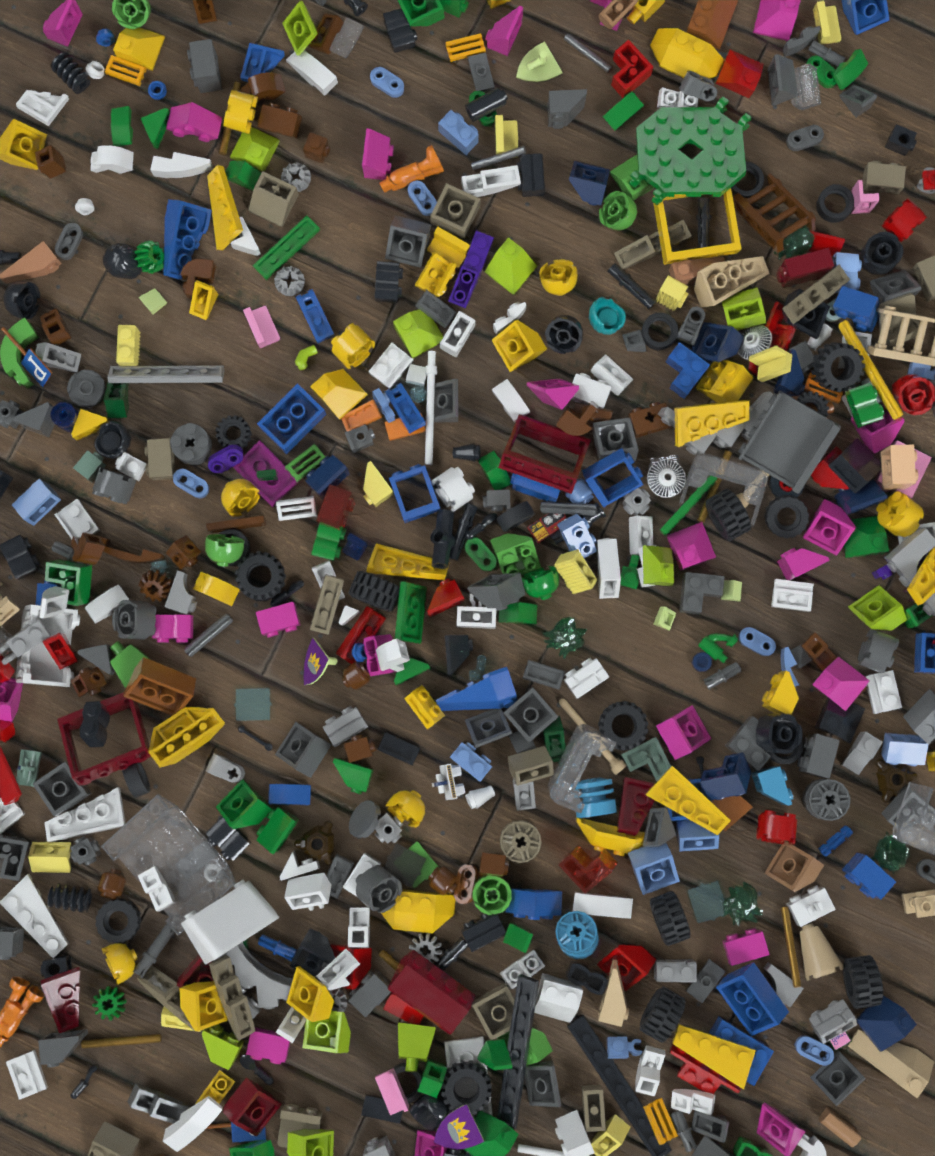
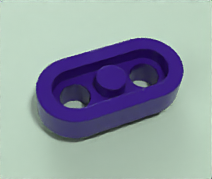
(224, 459)

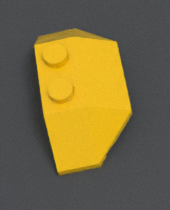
(684, 52)
(183, 734)
(607, 837)
(420, 911)

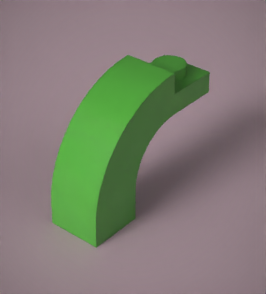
(11, 356)

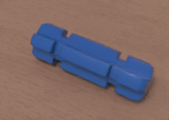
(836, 840)

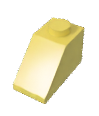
(375, 486)
(607, 1141)

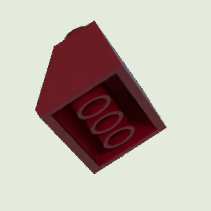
(431, 991)

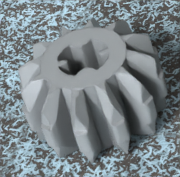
(431, 946)

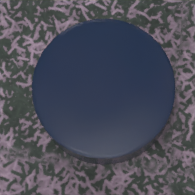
(701, 661)

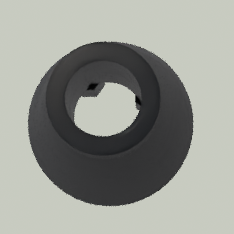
(467, 452)

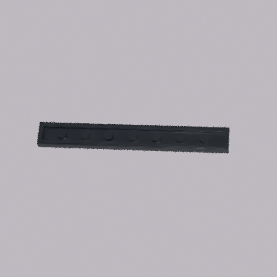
(518, 1050)
(616, 1084)

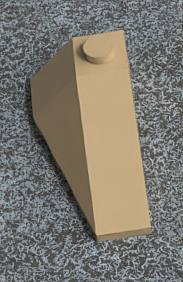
(726, 278)
(899, 1062)

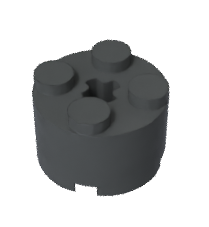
(191, 433)
(114, 485)
(134, 619)
(877, 651)
(378, 889)

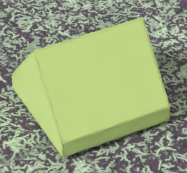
(732, 590)
(665, 618)

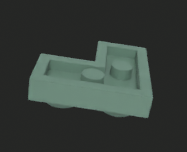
(647, 753)

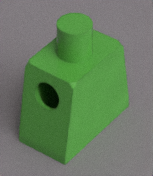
(126, 660)

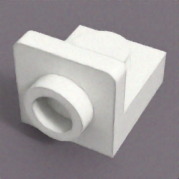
(130, 466)

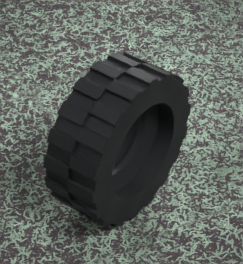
(799, 523)
(104, 914)

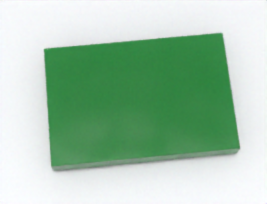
(410, 612)

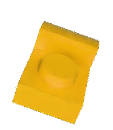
(216, 588)

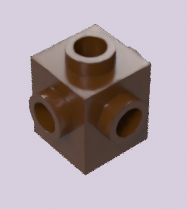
(183, 552)
(88, 682)

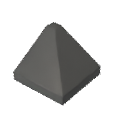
(634, 341)
(800, 657)

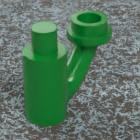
(712, 649)

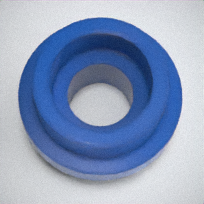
(105, 37)
(154, 86)
(358, 652)

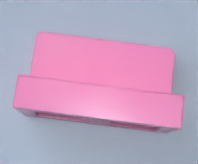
(863, 202)
(262, 326)
(392, 1091)

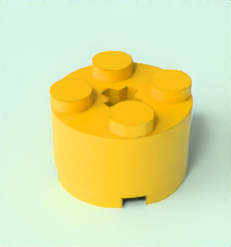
(240, 111)
(352, 346)
(899, 514)

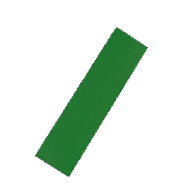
(286, 247)
(687, 506)

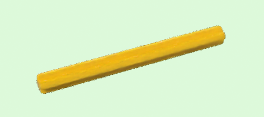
(871, 371)

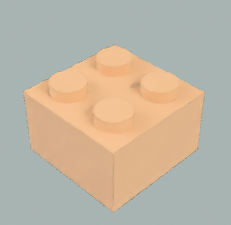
(898, 467)

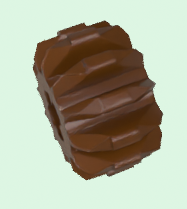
(155, 585)

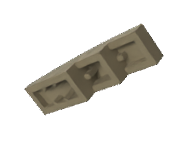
(650, 245)
(816, 294)
(165, 991)
(232, 998)

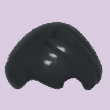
(120, 261)
(112, 440)
(430, 1111)

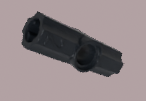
(442, 539)

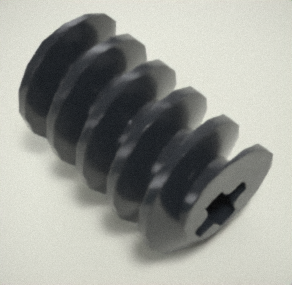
(70, 73)
(69, 899)

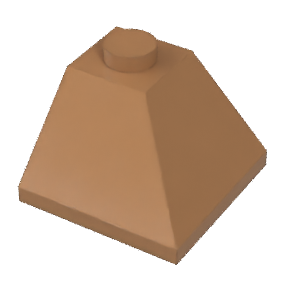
(793, 867)

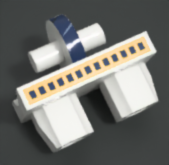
(446, 782)

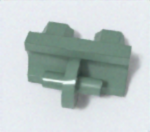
(28, 767)

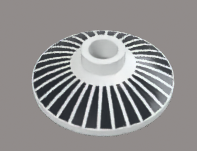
(755, 340)
(659, 484)

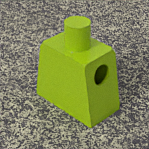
(414, 1044)

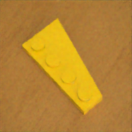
(224, 211)
(706, 419)
(397, 562)
(923, 583)
(682, 797)
(719, 1054)

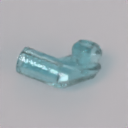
(480, 667)

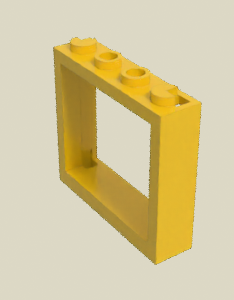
(706, 252)

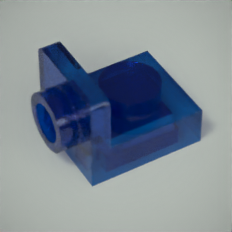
(354, 547)

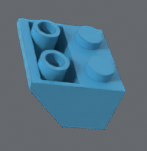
(772, 784)

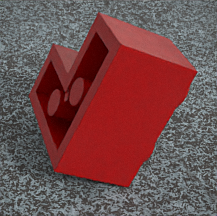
(633, 66)

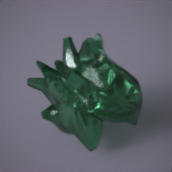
(797, 243)
(565, 636)
(891, 853)
(742, 904)

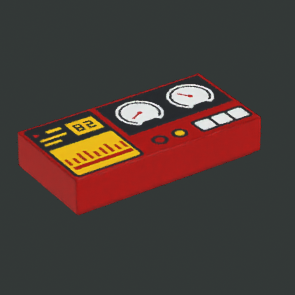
(545, 526)

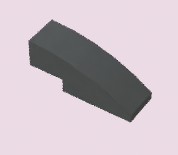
(156, 1103)

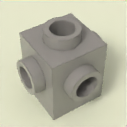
(635, 508)
(394, 823)

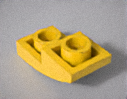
(218, 1087)

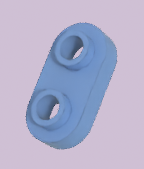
(386, 81)
(422, 199)
(191, 484)
(757, 641)
(813, 1050)

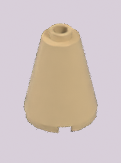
(817, 953)

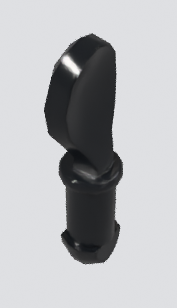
(480, 526)
(295, 586)
(249, 1063)
(84, 1082)

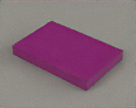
(261, 458)

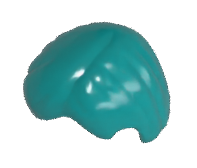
(606, 316)

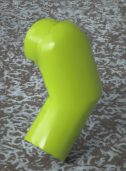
(303, 356)

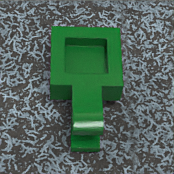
(629, 574)

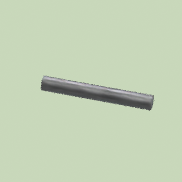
(588, 53)
(499, 157)

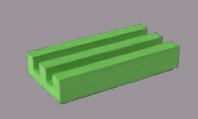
(293, 473)

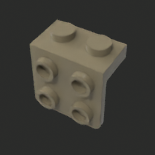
(903, 304)
(295, 1119)

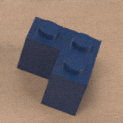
(727, 780)

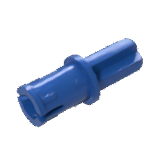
(277, 947)

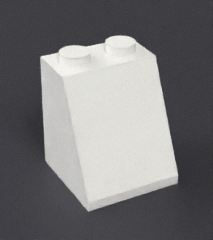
(558, 998)

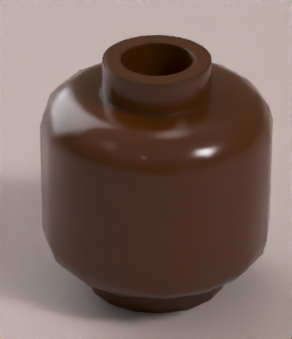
(356, 675)
(443, 880)
(111, 884)

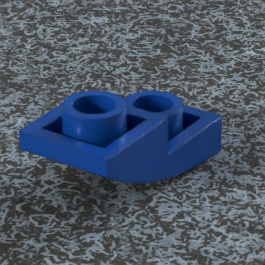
(289, 794)

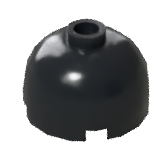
(21, 299)
(564, 334)

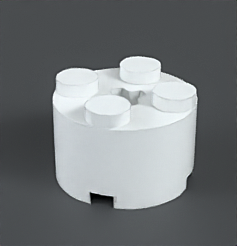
(453, 488)

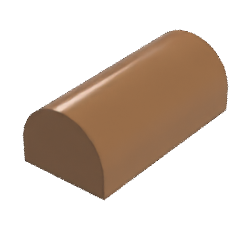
(615, 12)
(840, 1127)

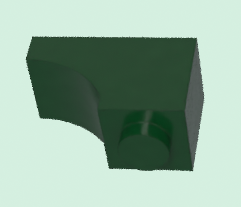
(117, 400)
(555, 739)

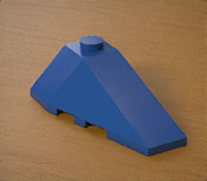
(183, 230)
(490, 693)

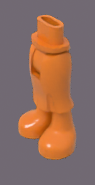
(416, 171)
(14, 1011)

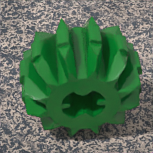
(150, 257)
(117, 1006)

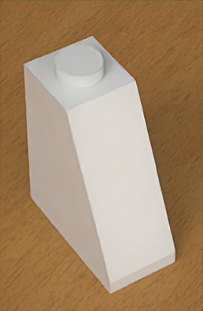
(608, 568)

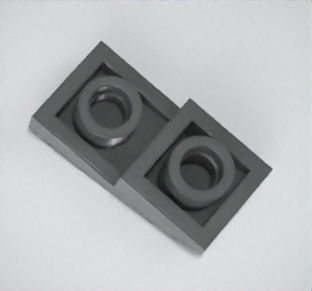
(806, 37)

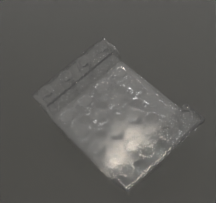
(188, 862)

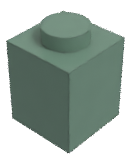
(89, 465)

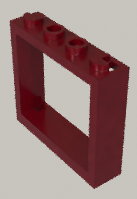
(539, 470)
(74, 720)

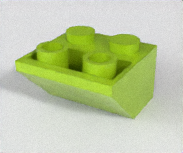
(744, 309)
(221, 1046)

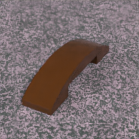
(146, 556)
(819, 653)

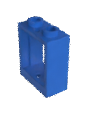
(534, 488)
(621, 488)
(421, 511)

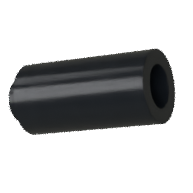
(486, 104)

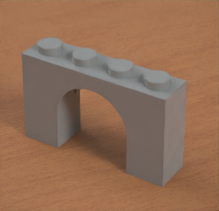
(906, 557)

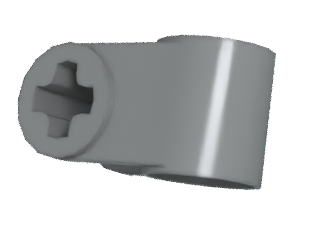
(222, 767)

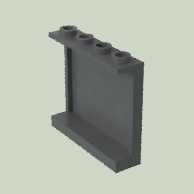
(789, 440)

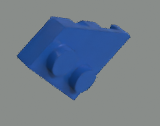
(260, 60)

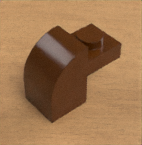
(265, 86)
(200, 270)
(55, 327)
(577, 424)
(87, 548)

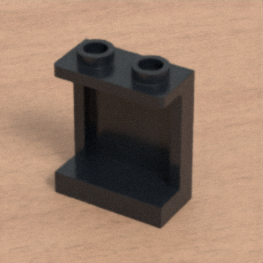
(856, 465)

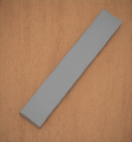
(166, 374)

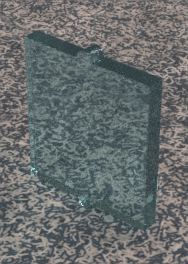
(253, 704)
(707, 901)

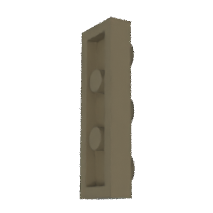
(326, 604)

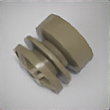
(515, 830)

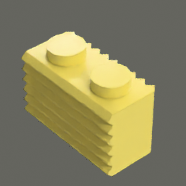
(672, 293)
(128, 345)
(575, 572)

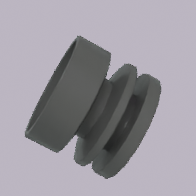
(815, 800)

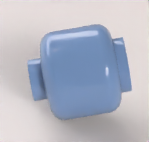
(581, 493)

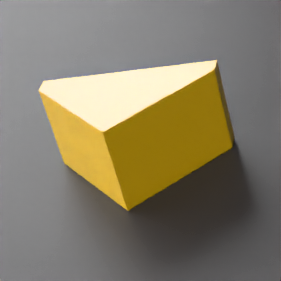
(202, 300)
(87, 424)

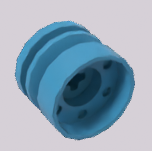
(595, 797)
(574, 946)

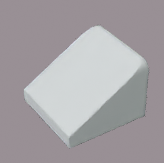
(416, 375)
(348, 614)

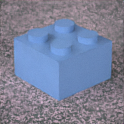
(653, 868)

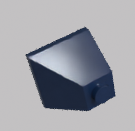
(589, 182)
(717, 342)
(791, 382)
(885, 1023)

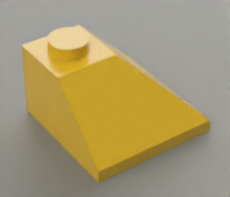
(139, 46)
(20, 143)
(518, 345)
(338, 392)
(309, 996)
(202, 1005)

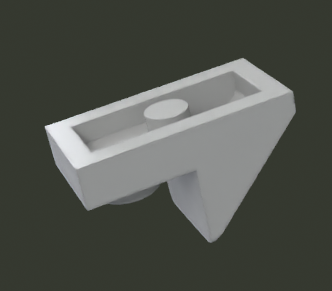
(524, 796)

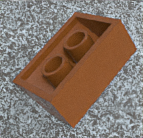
(711, 20)
(160, 687)

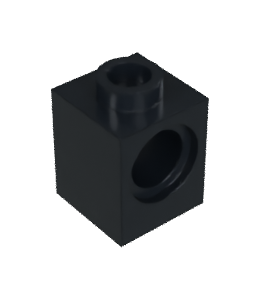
(895, 145)
(64, 963)

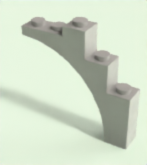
(723, 437)
(269, 985)

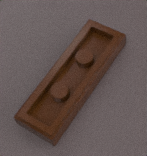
(236, 524)

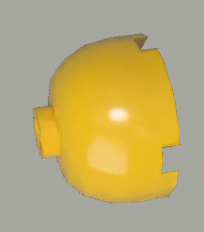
(558, 277)
(239, 496)
(407, 807)
(120, 961)

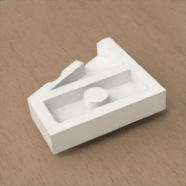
(42, 105)

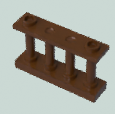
(765, 227)

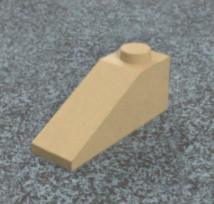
(613, 1002)

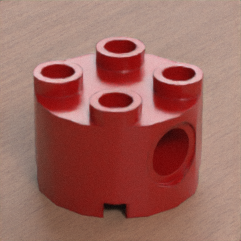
(904, 219)
(914, 394)
(776, 828)

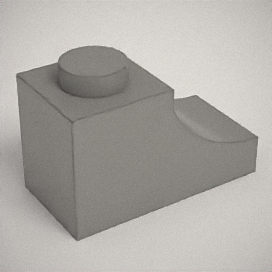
(58, 357)
(179, 596)
(861, 752)
(783, 985)

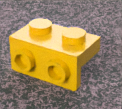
(436, 275)
(424, 706)

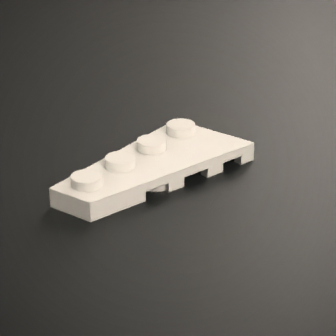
(95, 816)
(31, 912)

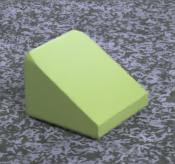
(153, 301)

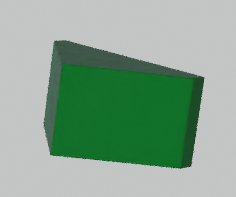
(155, 126)
(242, 174)
(497, 477)
(519, 613)
(915, 615)
(411, 669)
(518, 937)
(495, 1055)

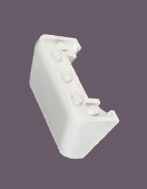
(37, 664)
(228, 921)

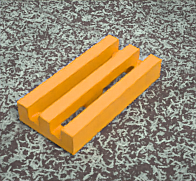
(478, 37)
(139, 76)
(663, 1120)

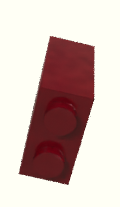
(805, 268)

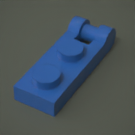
(315, 316)
(405, 408)

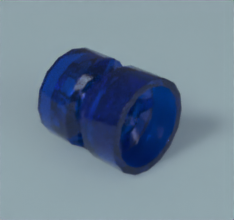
(64, 416)

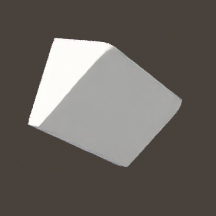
(610, 372)
(640, 532)

